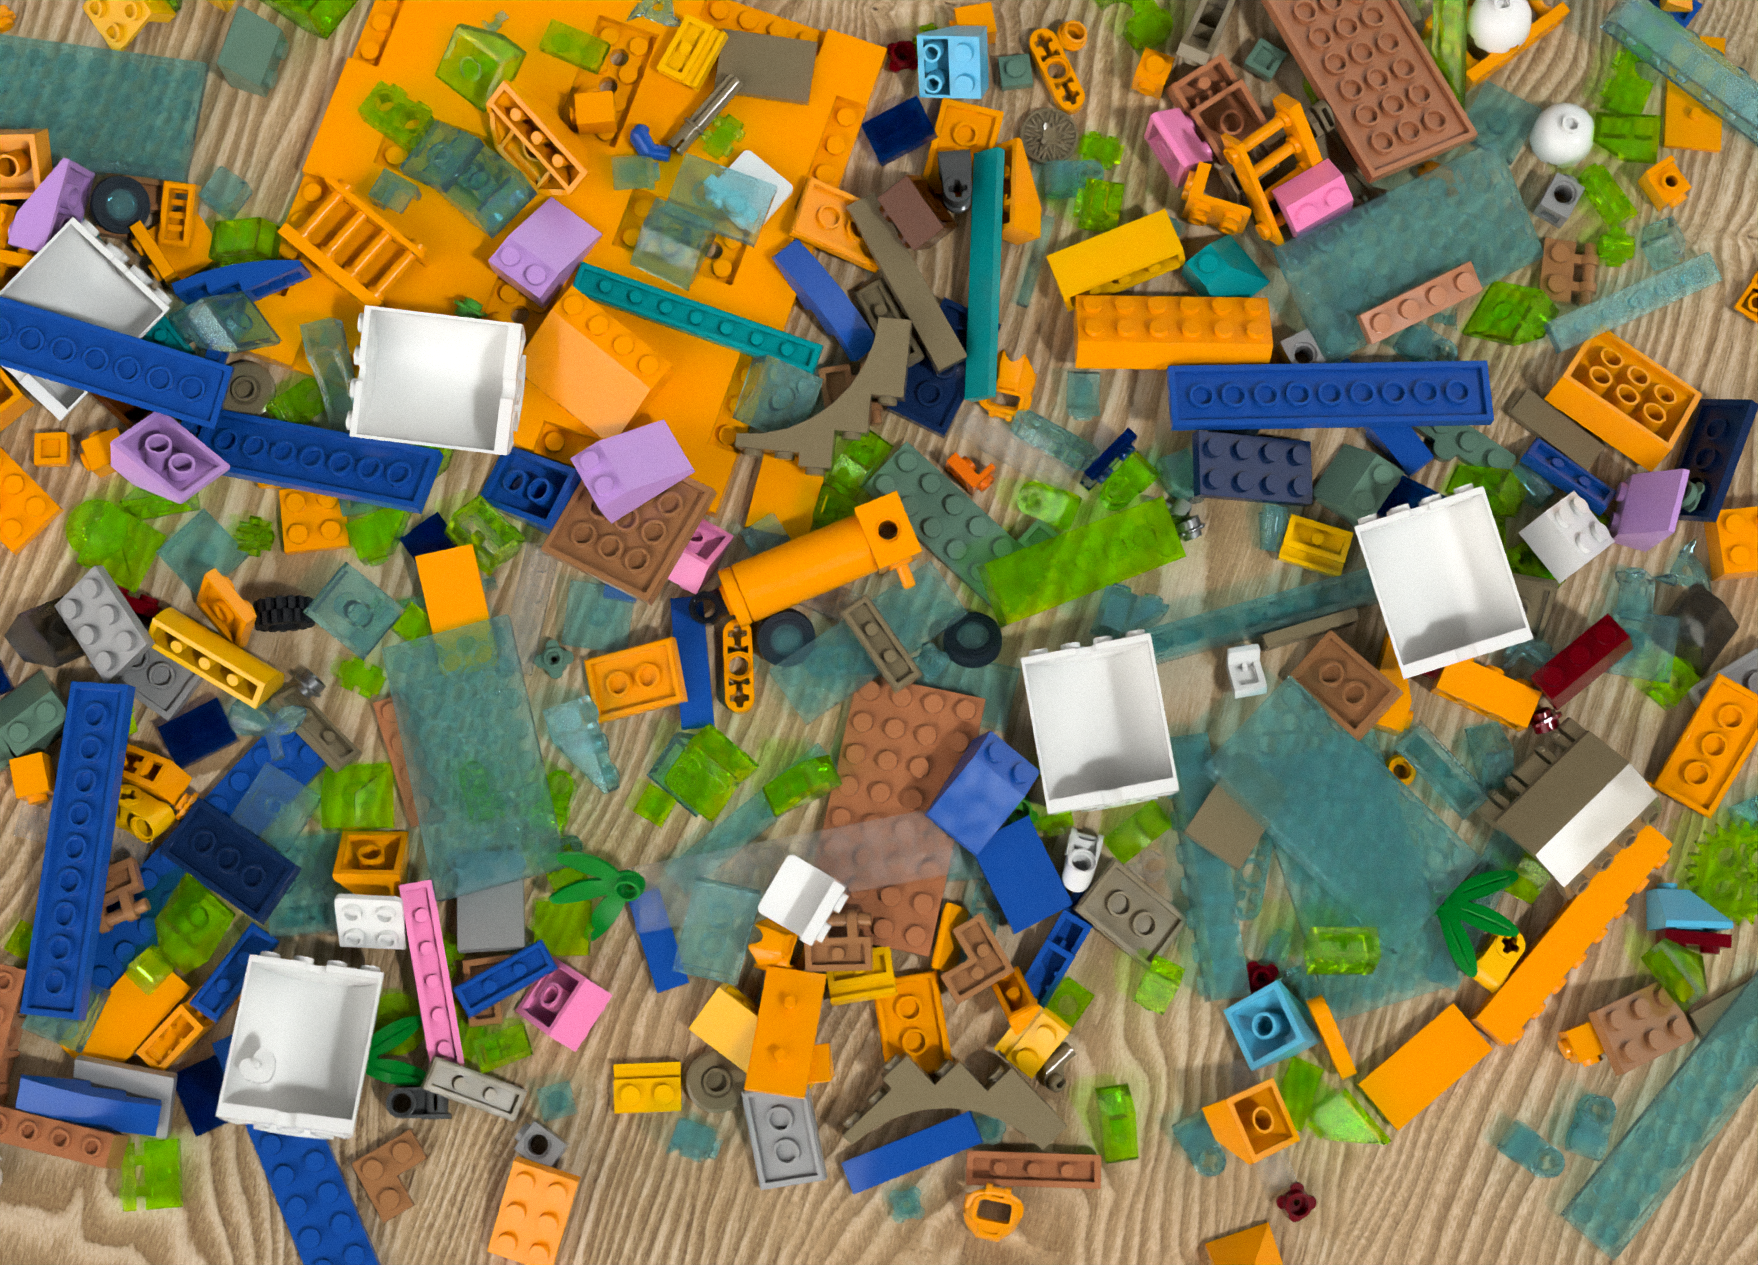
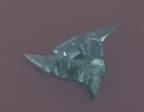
(664, 16)
(1676, 574)

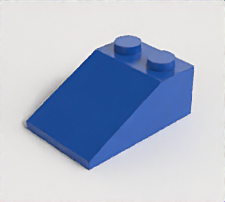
(530, 488)
(982, 791)

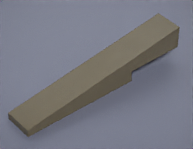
(907, 285)

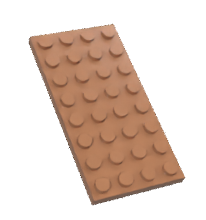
(1376, 80)
(893, 765)

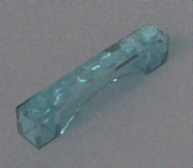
(332, 366)

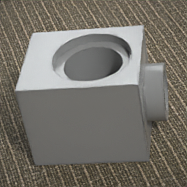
(1554, 211)
(1299, 343)
(555, 1149)

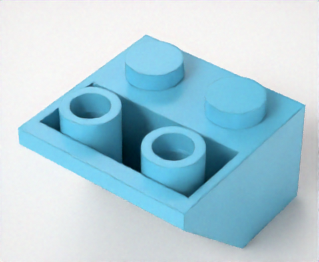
(953, 62)

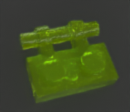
(162, 1175)

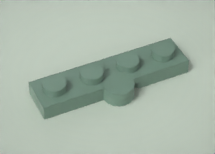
(1467, 444)

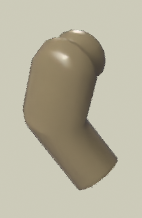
(1054, 1068)

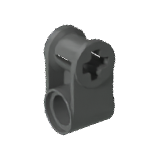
(956, 176)
(422, 1104)

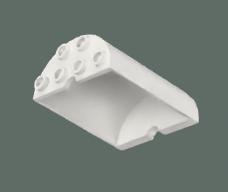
(88, 283)
(438, 380)
(1442, 580)
(1099, 724)
(321, 1036)

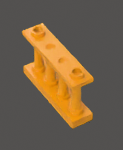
(1477, 71)
(1298, 142)
(324, 257)

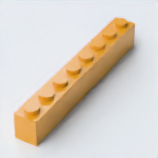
(1566, 939)

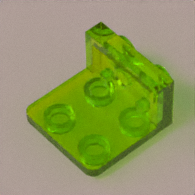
(709, 772)

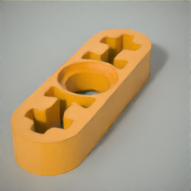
(1039, 55)
(748, 690)
(1331, 1037)

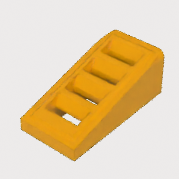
(168, 200)

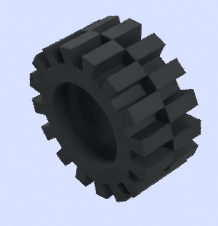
(282, 613)

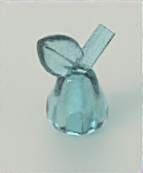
(263, 723)

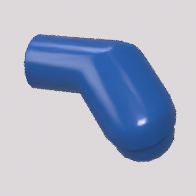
(644, 144)

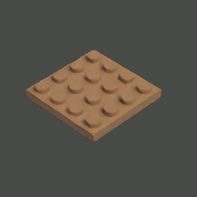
(636, 549)

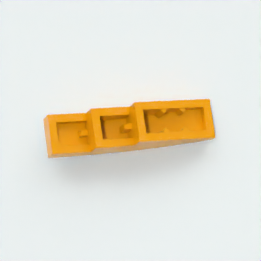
(176, 1036)

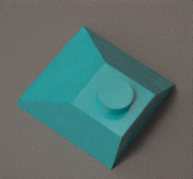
(1224, 271)

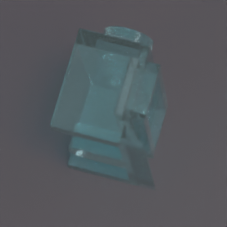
(695, 1141)

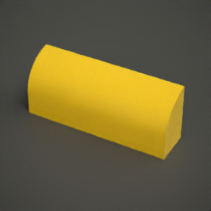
(1117, 258)
(214, 658)
(729, 1024)

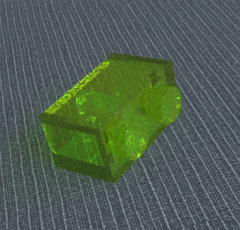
(244, 241)

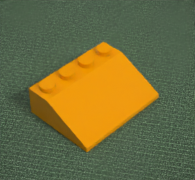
(594, 365)
(1624, 398)

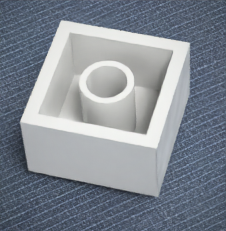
(1566, 536)

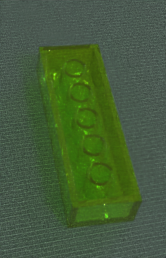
(1081, 561)

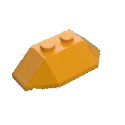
(536, 141)

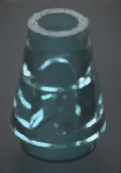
(1538, 487)
(1272, 526)

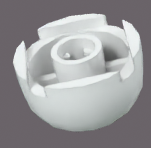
(1499, 24)
(1562, 135)

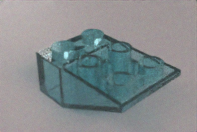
(310, 900)

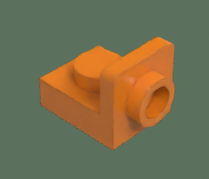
(965, 473)

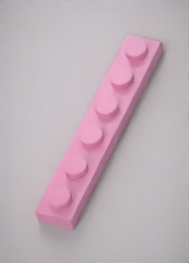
(431, 972)

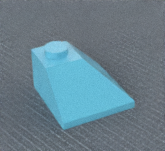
(1682, 910)
(1271, 1026)

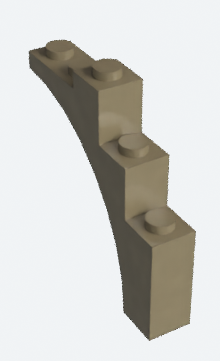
(1205, 31)
(850, 415)
(956, 1087)

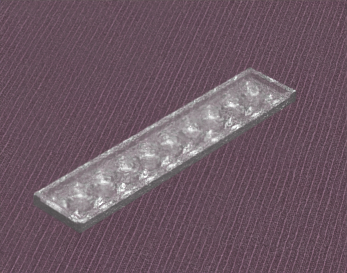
(856, 854)

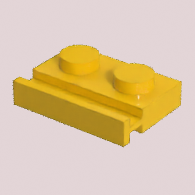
(692, 52)
(1315, 546)
(860, 986)
(1035, 1043)
(647, 1087)

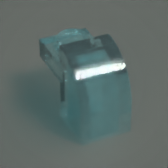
(1177, 475)

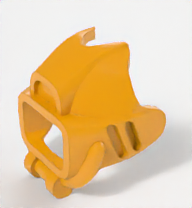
(1014, 379)
(775, 947)
(987, 1228)

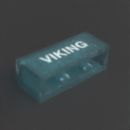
(1441, 769)

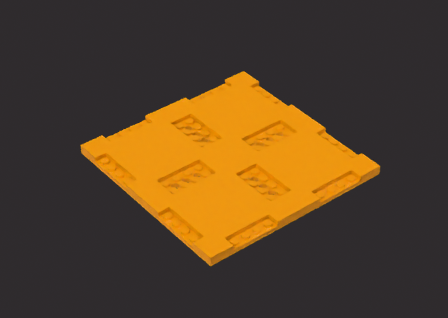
(405, 46)

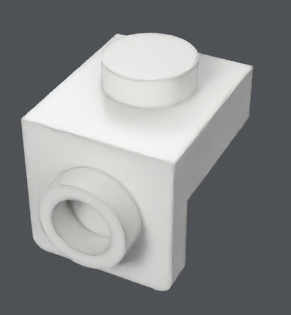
(1245, 671)

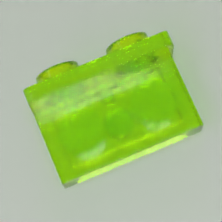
(1606, 196)

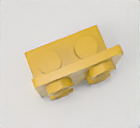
(123, 19)

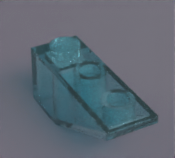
(579, 736)

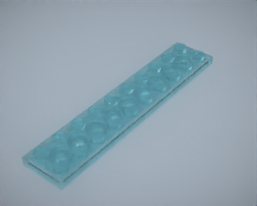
(1671, 1130)

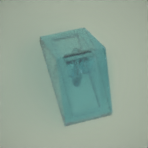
(1490, 754)

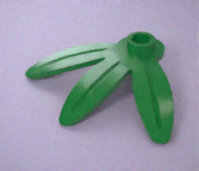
(615, 884)
(1458, 909)
(385, 1040)

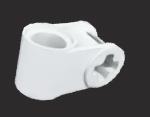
(1081, 860)

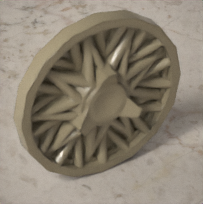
(1049, 135)
(250, 389)
(715, 1083)

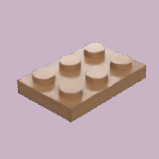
(1346, 685)
(1640, 1027)

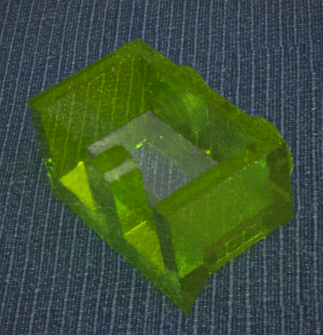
(489, 532)

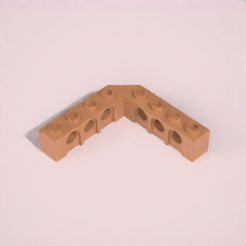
(33, 1131)

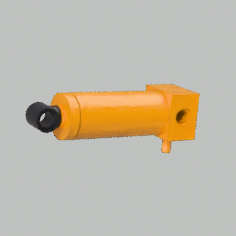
(815, 564)

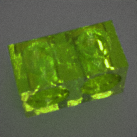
(393, 122)
(1098, 205)
(1341, 950)

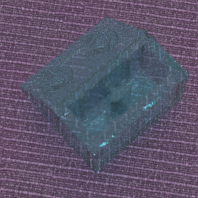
(1124, 612)

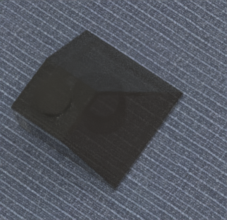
(1703, 627)
(43, 637)

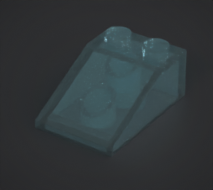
(490, 192)

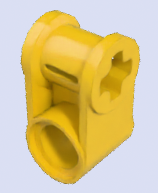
(143, 815)
(1495, 963)

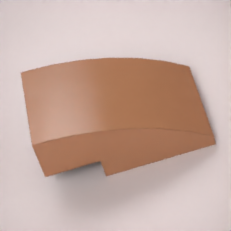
(1217, 104)

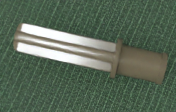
(705, 113)

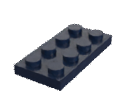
(936, 398)
(1714, 450)
(1252, 468)
(231, 861)

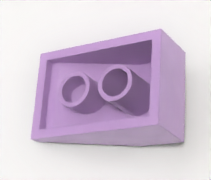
(51, 206)
(544, 251)
(165, 459)
(632, 468)
(1647, 508)

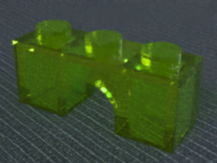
(1147, 27)
(1626, 89)

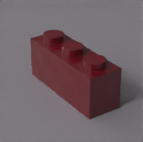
(1582, 661)

